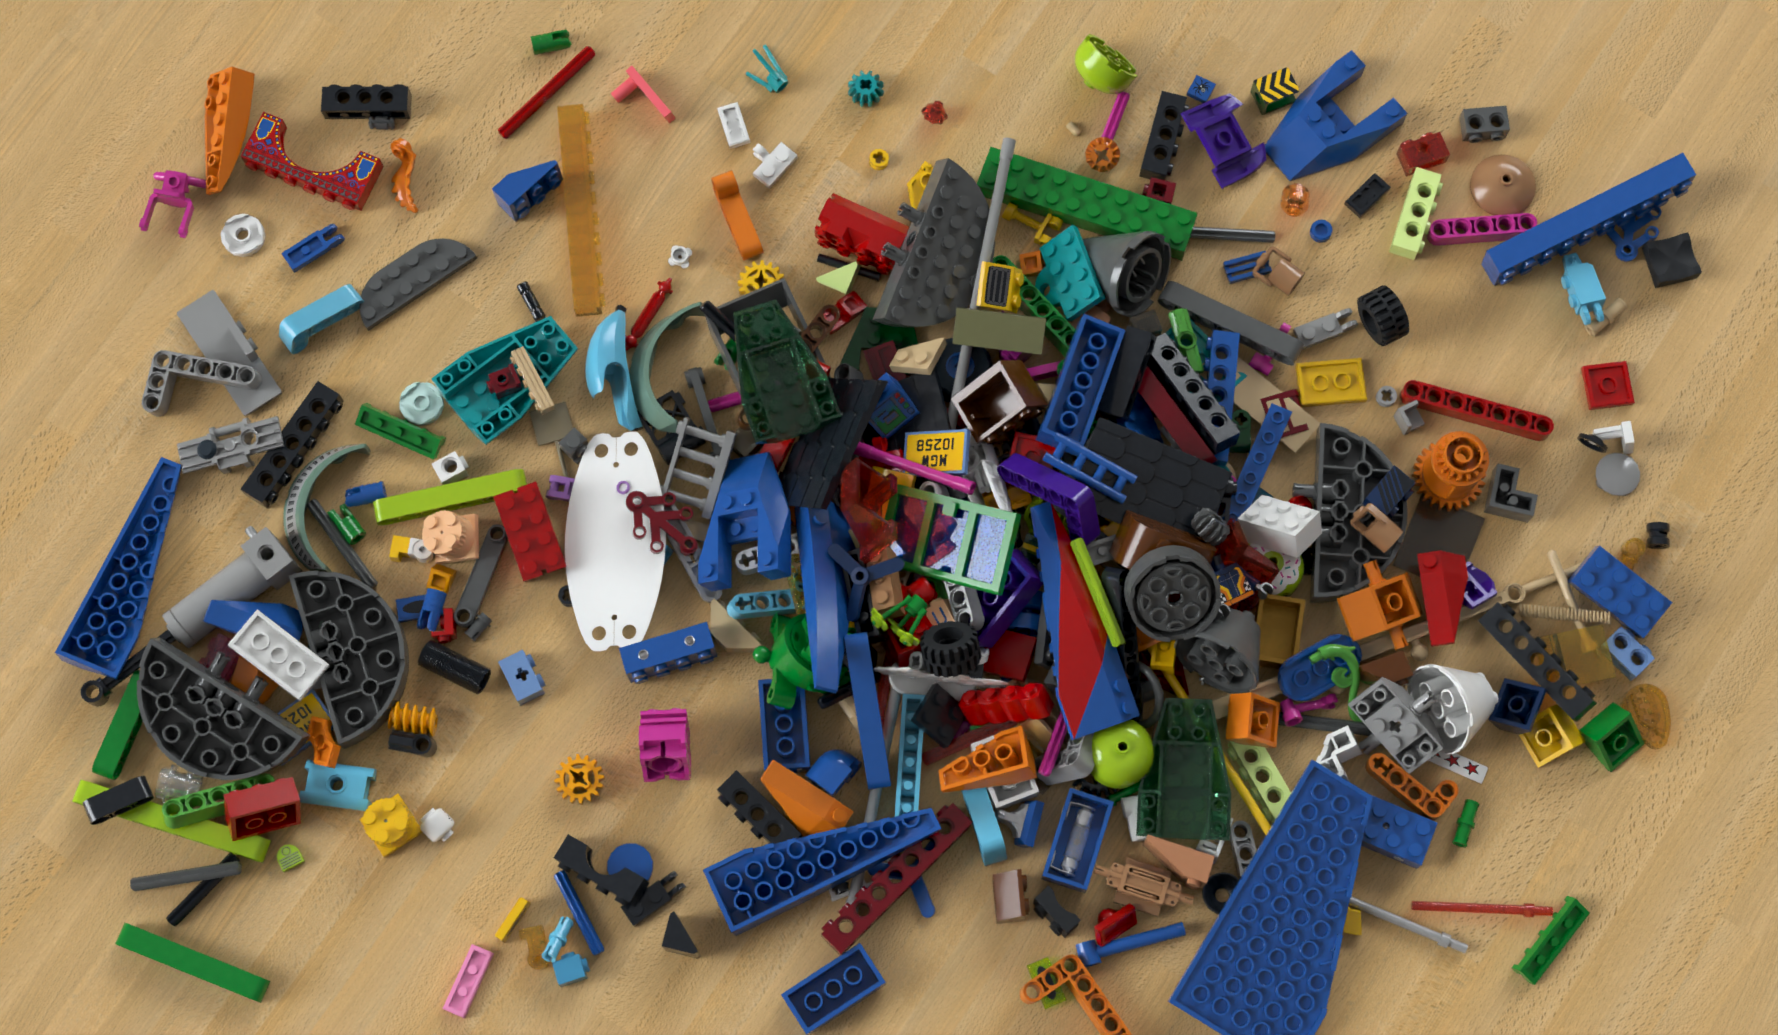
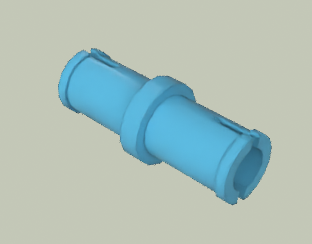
(557, 939)

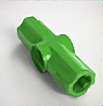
(1181, 330)

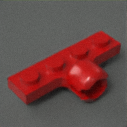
(928, 594)

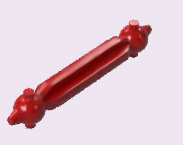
(648, 313)

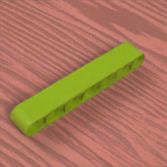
(446, 497)

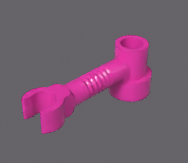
(1261, 362)
(1292, 711)

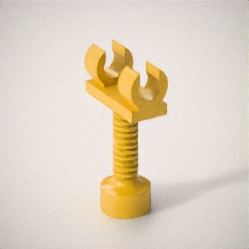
(1053, 222)

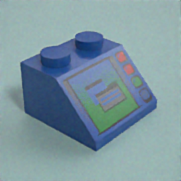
(892, 409)

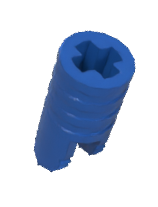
(365, 494)
(431, 609)

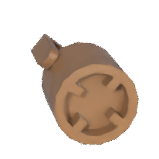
(1284, 275)
(1381, 531)

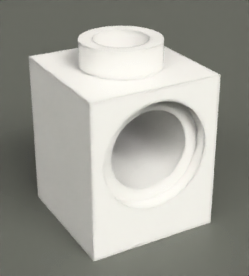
(442, 465)

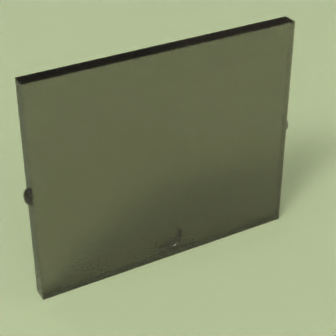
(1435, 531)

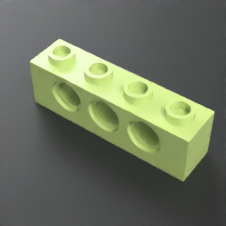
(1425, 182)
(1259, 790)

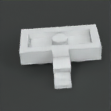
(773, 164)

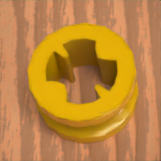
(872, 161)

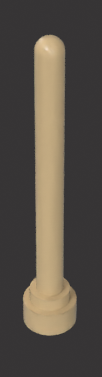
(1564, 585)

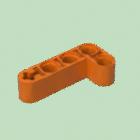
(736, 215)
(1408, 782)

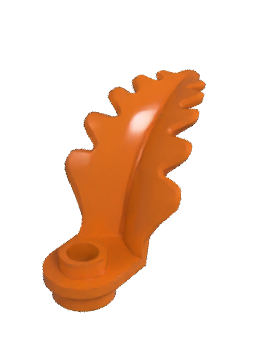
(403, 151)

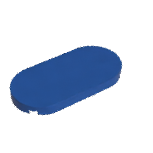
(1303, 680)

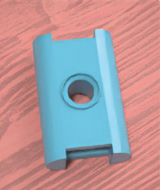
(352, 794)

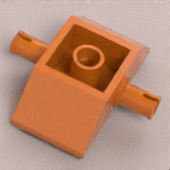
(1381, 606)

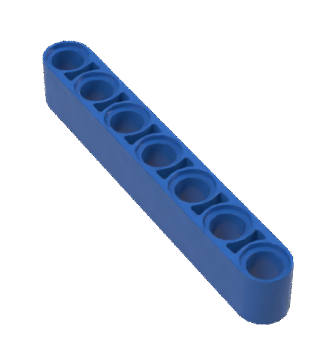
(867, 710)

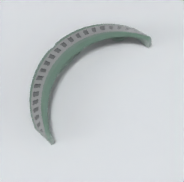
(300, 495)

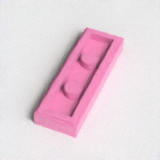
(468, 981)

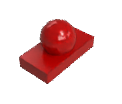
(1114, 923)

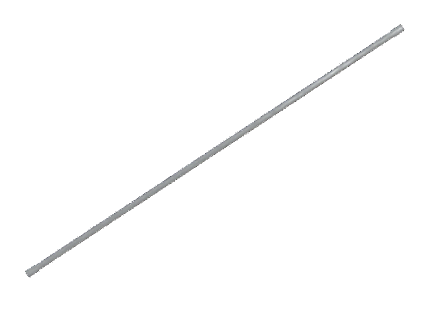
(1006, 156)

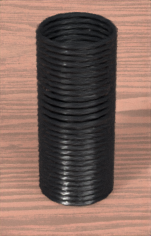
(454, 667)

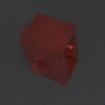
(1432, 144)

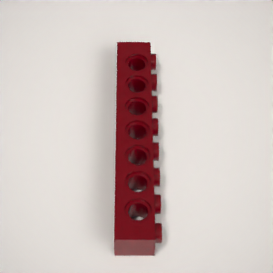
(843, 941)

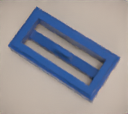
(1266, 270)

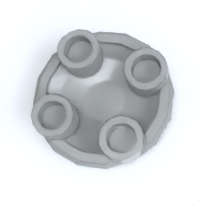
(1617, 474)

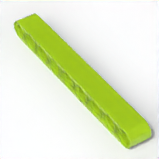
(203, 832)

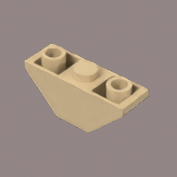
(731, 632)

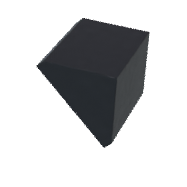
(677, 939)

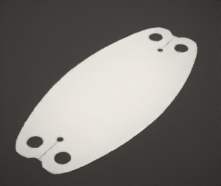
(604, 562)

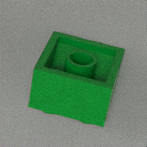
(1612, 736)

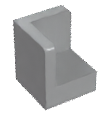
(1408, 417)

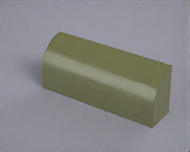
(999, 330)

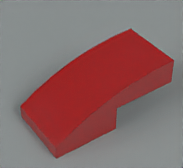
(849, 307)

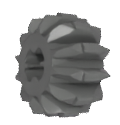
(1210, 526)

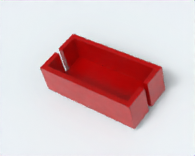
(530, 531)

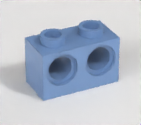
(1622, 657)

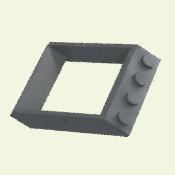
(777, 290)

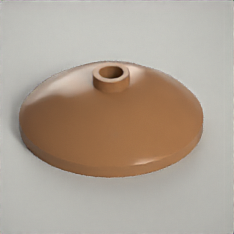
(1499, 196)

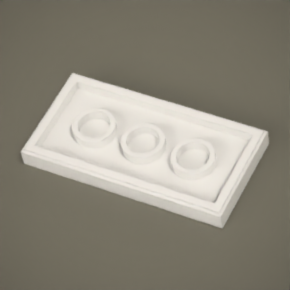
(278, 655)

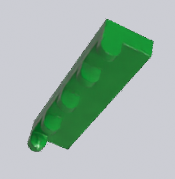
(399, 431)
(1551, 940)

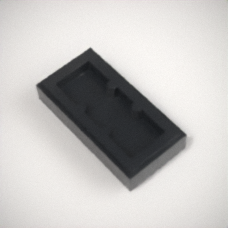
(1367, 195)

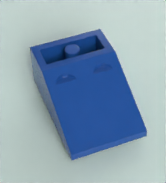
(526, 187)

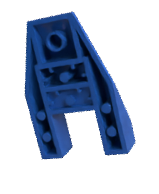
(1318, 132)
(747, 510)

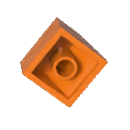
(1252, 720)

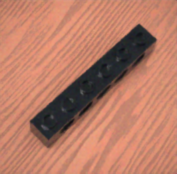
(1189, 403)
(292, 432)
(1493, 623)

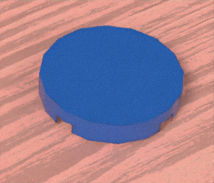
(632, 857)

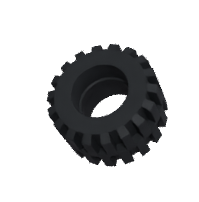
(1383, 315)
(950, 649)

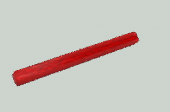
(546, 92)

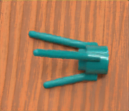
(776, 79)

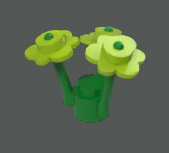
(914, 607)

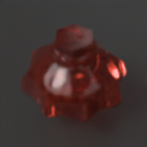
(934, 113)

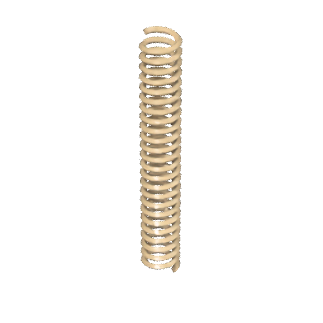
(1580, 617)

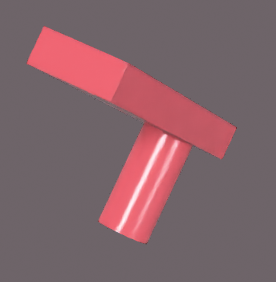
(635, 81)

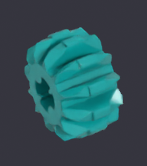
(864, 95)

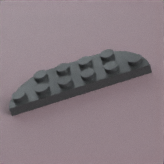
(411, 278)

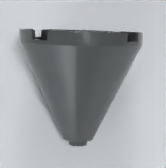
(1130, 268)

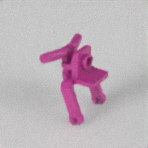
(172, 194)

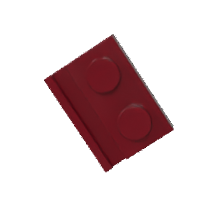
(879, 359)

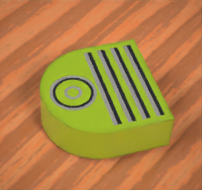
(289, 857)

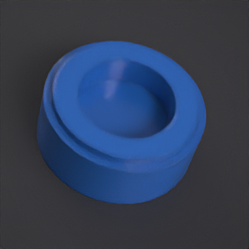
(1321, 231)

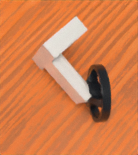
(1621, 431)

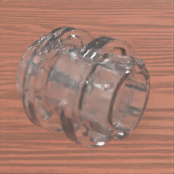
(175, 784)

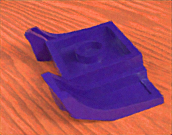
(1225, 139)

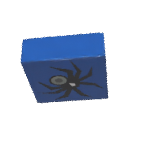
(1201, 89)

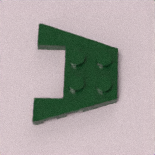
(871, 334)

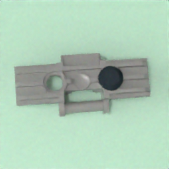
(233, 451)

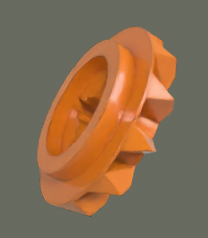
(1101, 144)

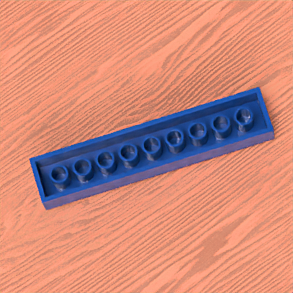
(1588, 220)

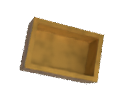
(1280, 627)

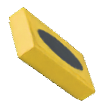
(512, 919)

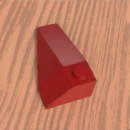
(1443, 587)

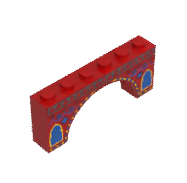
(346, 185)

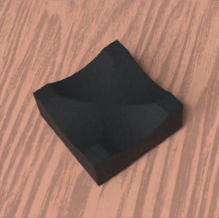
(1671, 260)
(1047, 906)

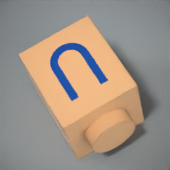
(940, 611)

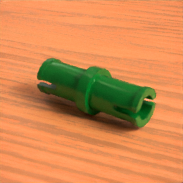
(1465, 823)

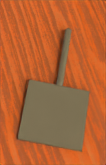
(552, 428)

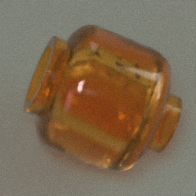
(1295, 199)

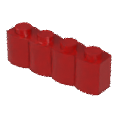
(1006, 704)

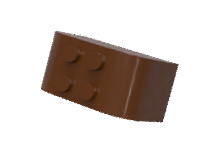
(1141, 534)

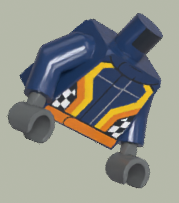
(1236, 585)

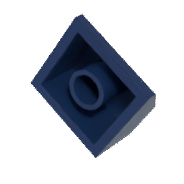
(1517, 706)

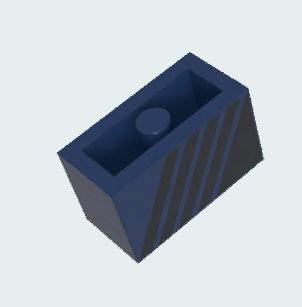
(1390, 492)

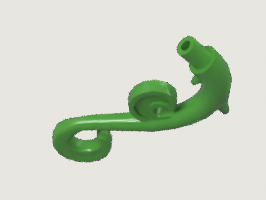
(1337, 676)

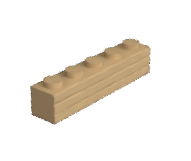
(532, 380)

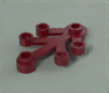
(659, 520)

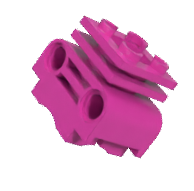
(665, 744)

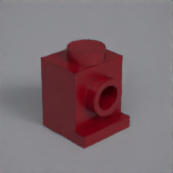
(1162, 187)
(506, 388)

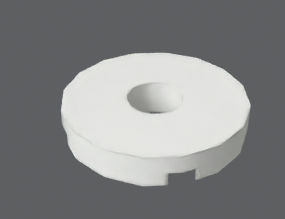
(247, 246)

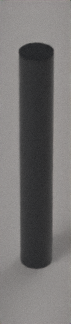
(839, 263)

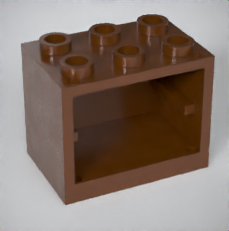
(999, 402)

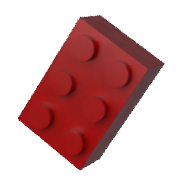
(262, 808)

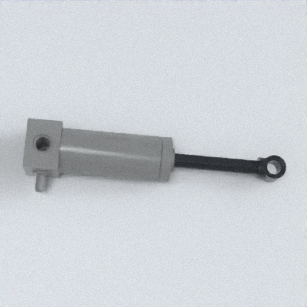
(244, 579)

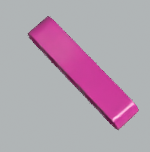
(1473, 235)

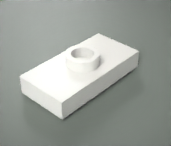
(733, 125)

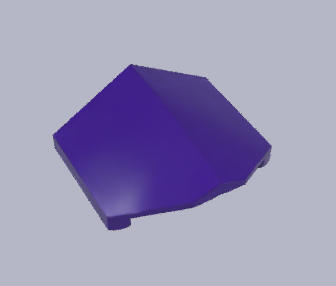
(1479, 587)

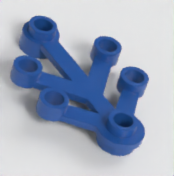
(1629, 229)

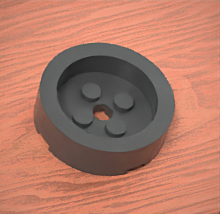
(1169, 572)

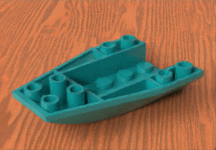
(465, 379)

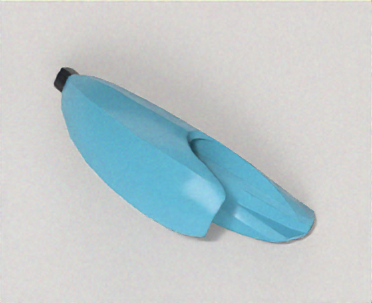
(603, 355)

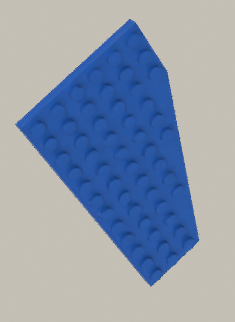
(1282, 928)

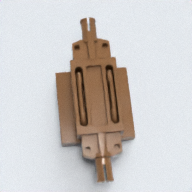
(1143, 886)

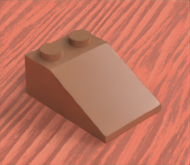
(1184, 863)

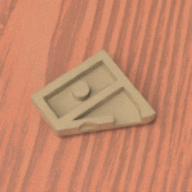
(919, 357)

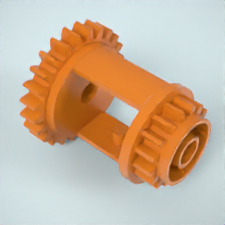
(1452, 470)

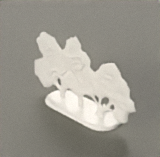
(914, 681)

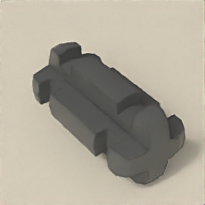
(382, 123)

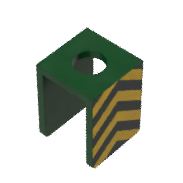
(1274, 90)

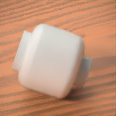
(437, 825)

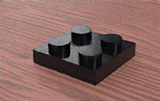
(939, 716)

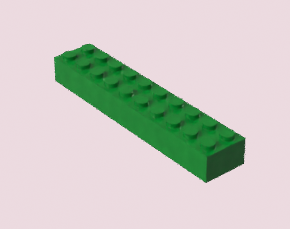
(1087, 201)

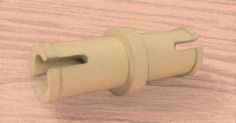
(1610, 314)

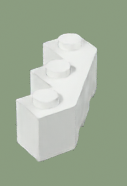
(1338, 748)

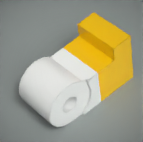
(409, 548)

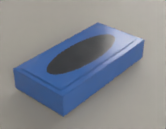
(410, 608)

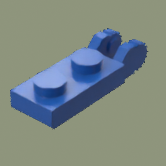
(312, 247)

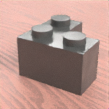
(1505, 499)

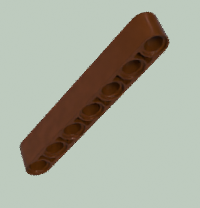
(818, 323)

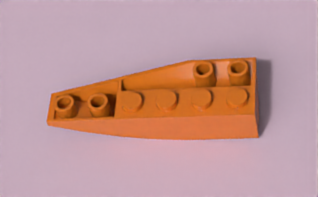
(225, 123)

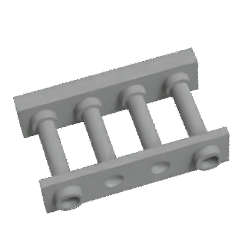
(718, 462)

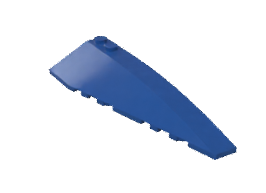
(785, 874)

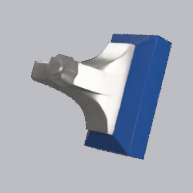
(1022, 822)

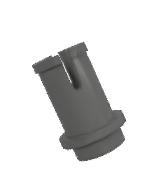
(478, 626)

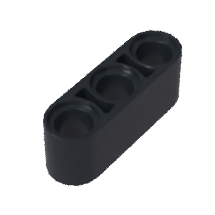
(118, 800)

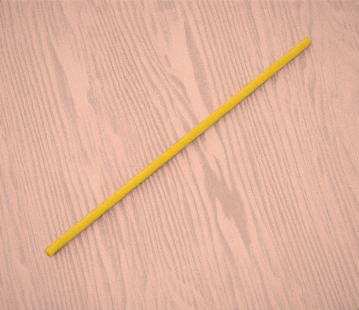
(1232, 774)

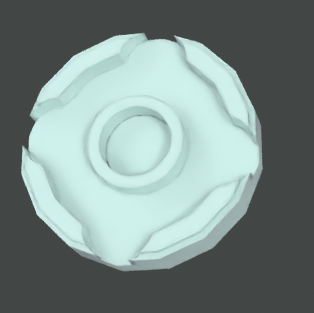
(421, 403)

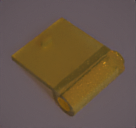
(1578, 653)

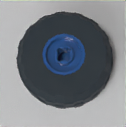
(948, 362)

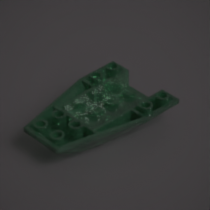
(779, 377)
(1188, 781)

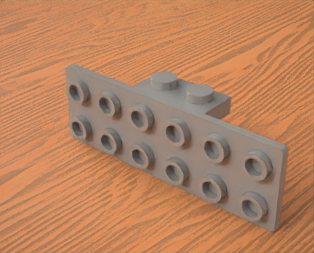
(224, 340)

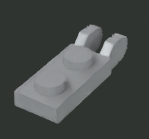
(1324, 328)

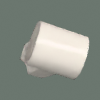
(1129, 810)

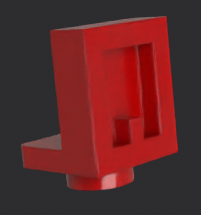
(449, 625)

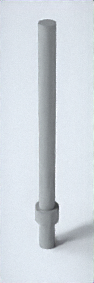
(1442, 938)

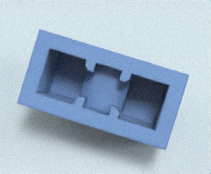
(512, 668)

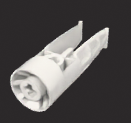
(983, 471)

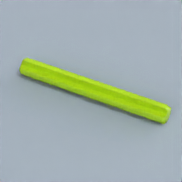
(1097, 592)

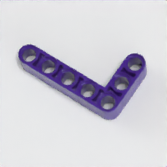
(1057, 489)

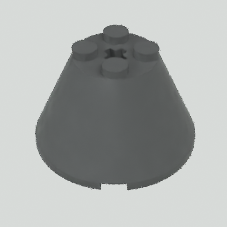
(1225, 653)

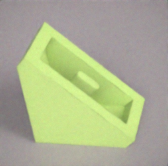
(841, 278)

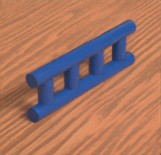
(1075, 470)

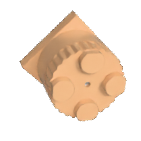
(451, 536)

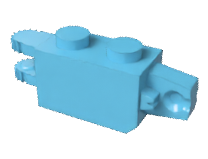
(1583, 288)

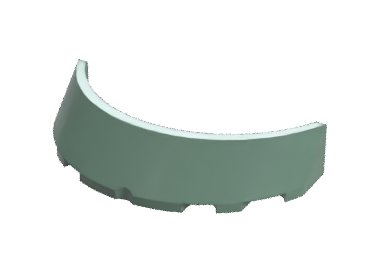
(642, 367)

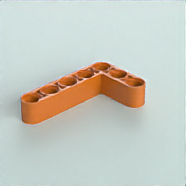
(1084, 998)

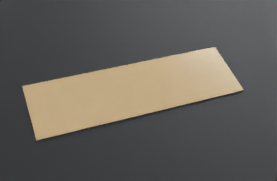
(1255, 387)

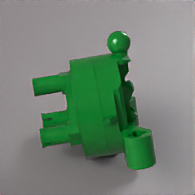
(791, 660)

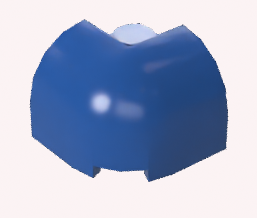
(833, 770)

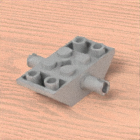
(1412, 739)

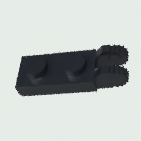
(652, 899)

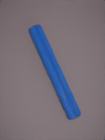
(579, 912)

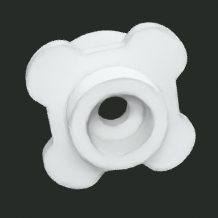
(684, 252)

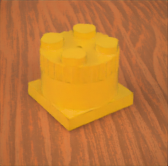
(390, 824)

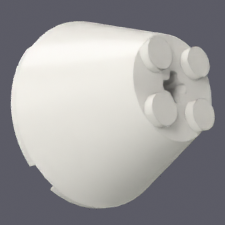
(1462, 702)

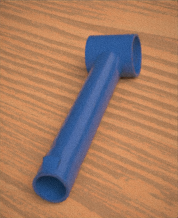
(1091, 953)

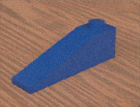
(234, 614)

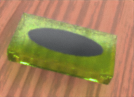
(1057, 995)

